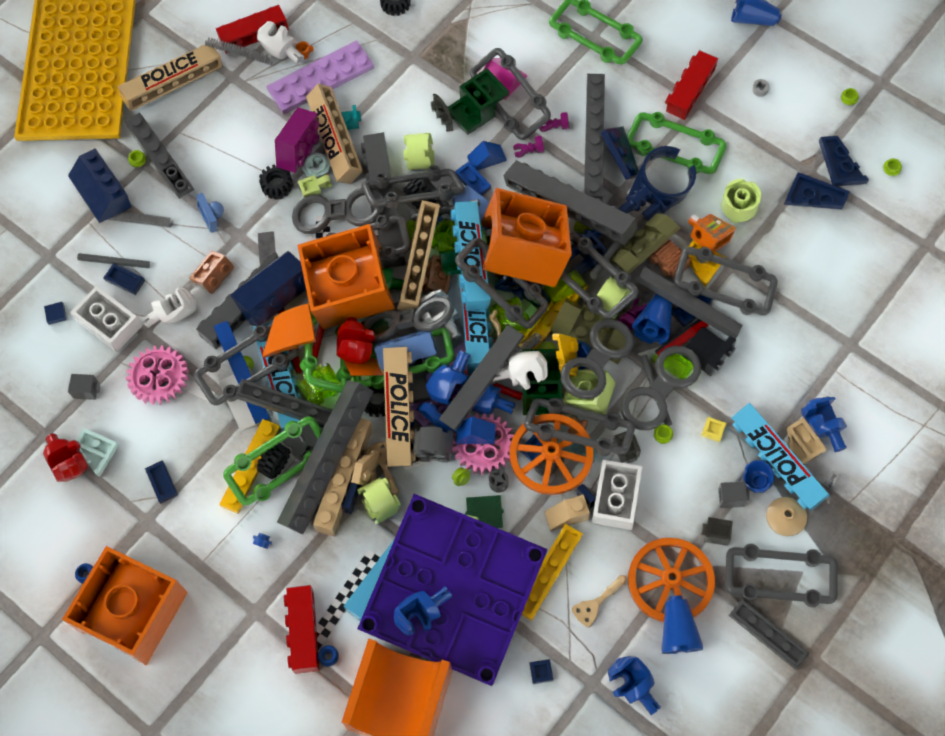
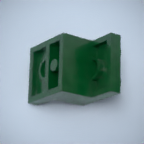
(477, 101)
(545, 389)

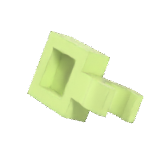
(312, 186)

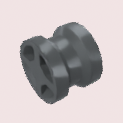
(498, 476)

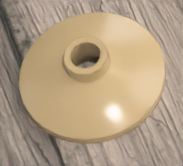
(786, 525)

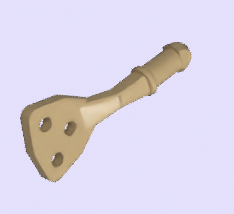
(382, 462)
(594, 604)

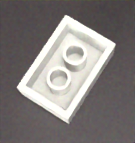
(106, 319)
(617, 494)

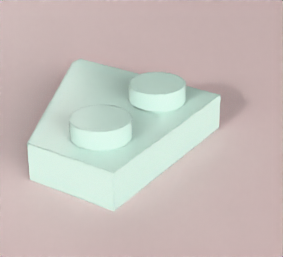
(96, 450)

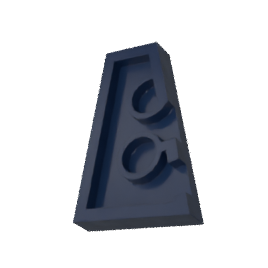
(621, 150)
(839, 163)
(815, 193)

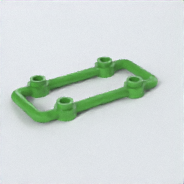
(607, 54)
(706, 137)
(431, 363)
(309, 364)
(243, 462)

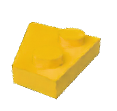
(705, 271)
(567, 350)

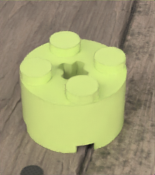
(419, 151)
(740, 200)
(611, 294)
(379, 500)

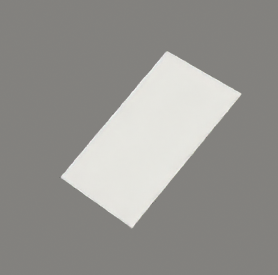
(239, 408)

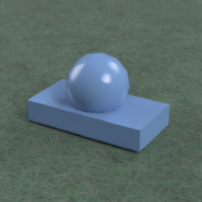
(209, 212)

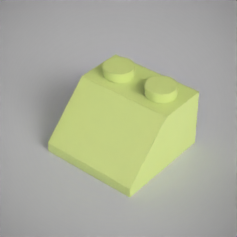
(586, 381)

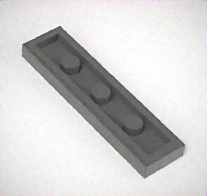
(769, 634)

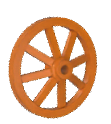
(550, 458)
(674, 571)

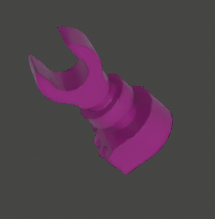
(564, 122)
(538, 145)
(629, 317)

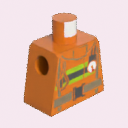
(711, 231)

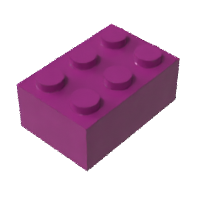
(296, 140)

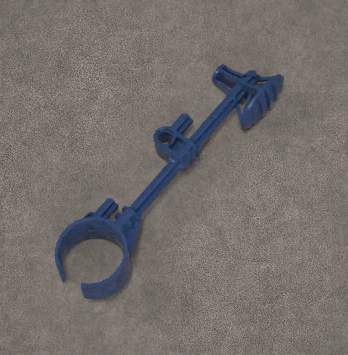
(640, 193)

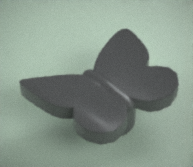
(303, 442)

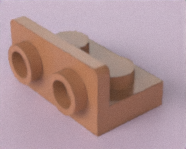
(212, 271)
(434, 277)

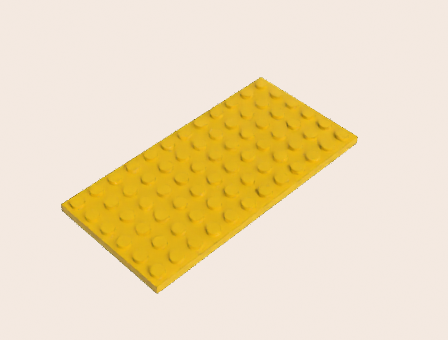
(74, 70)

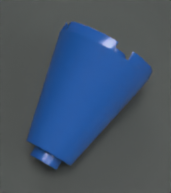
(756, 12)
(654, 321)
(679, 628)

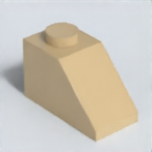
(567, 512)

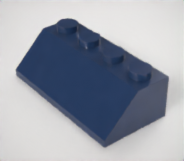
(98, 186)
(270, 289)

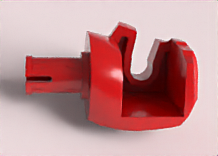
(354, 342)
(64, 458)

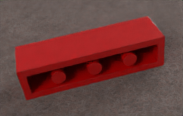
(245, 30)
(691, 85)
(302, 629)

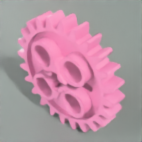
(140, 373)
(477, 459)

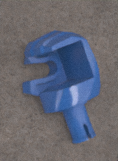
(445, 378)
(491, 400)
(823, 421)
(421, 607)
(637, 682)

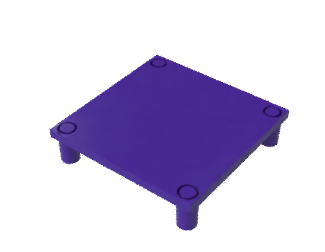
(479, 565)

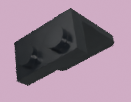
(711, 350)

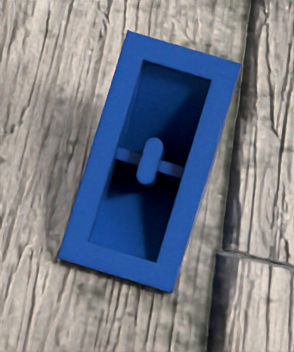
(486, 155)
(475, 432)

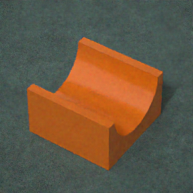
(527, 237)
(345, 276)
(125, 604)
(396, 694)

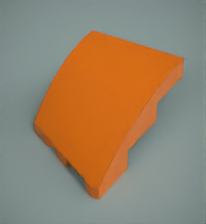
(290, 330)

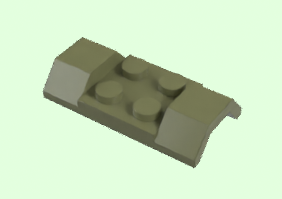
(644, 242)
(577, 322)

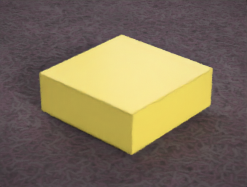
(713, 429)

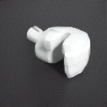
(279, 44)
(169, 310)
(436, 312)
(522, 363)

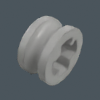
(764, 84)
(832, 480)

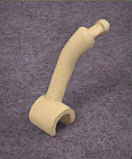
(496, 323)

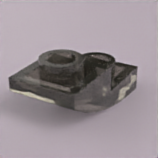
(442, 111)

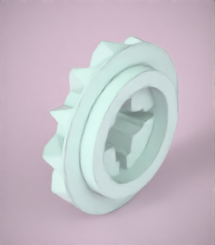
(319, 159)

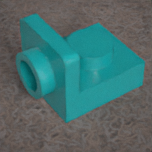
(352, 118)

